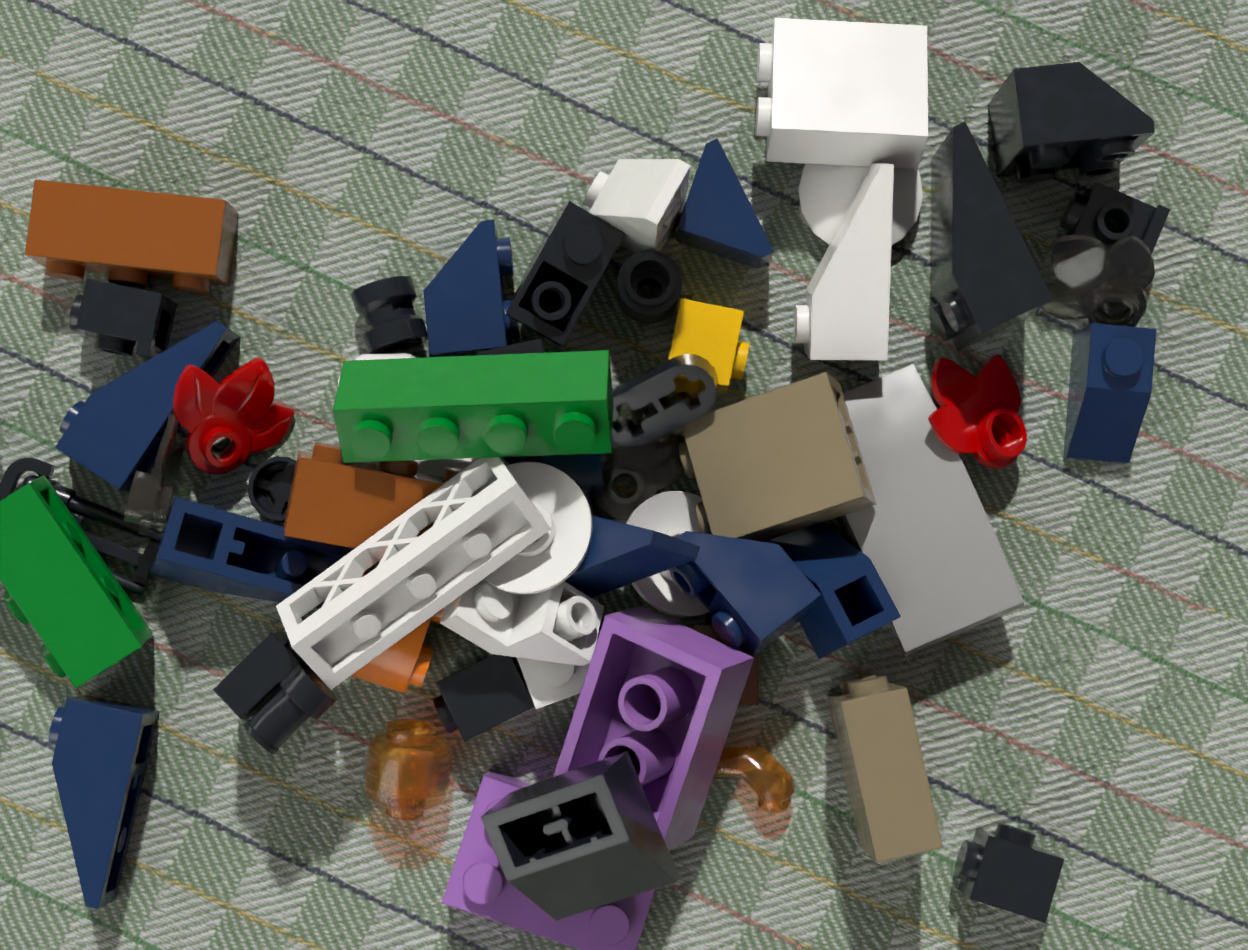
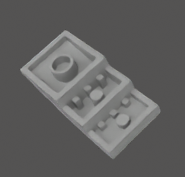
(928, 519)

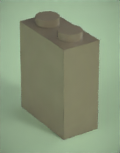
(776, 462)
(884, 768)

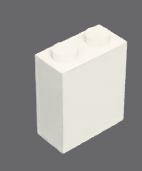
(844, 93)

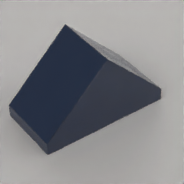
(720, 215)

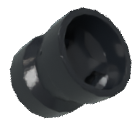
(389, 315)
(271, 487)

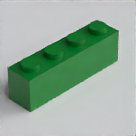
(475, 406)

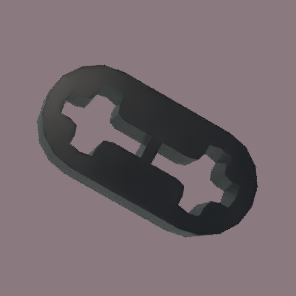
(666, 413)

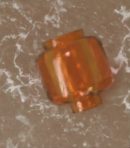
(408, 768)

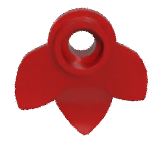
(233, 409)
(978, 412)

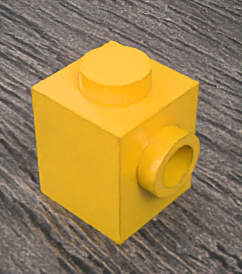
(714, 335)

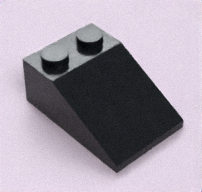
(978, 257)

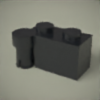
(276, 691)

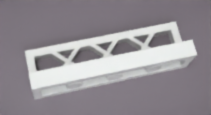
(413, 572)

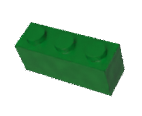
(64, 586)

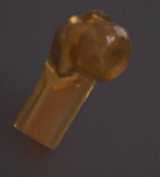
(761, 772)

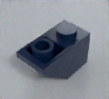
(467, 297)
(746, 588)
(850, 588)

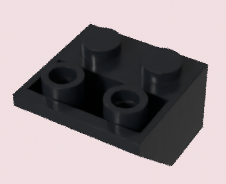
(1062, 121)
(580, 839)

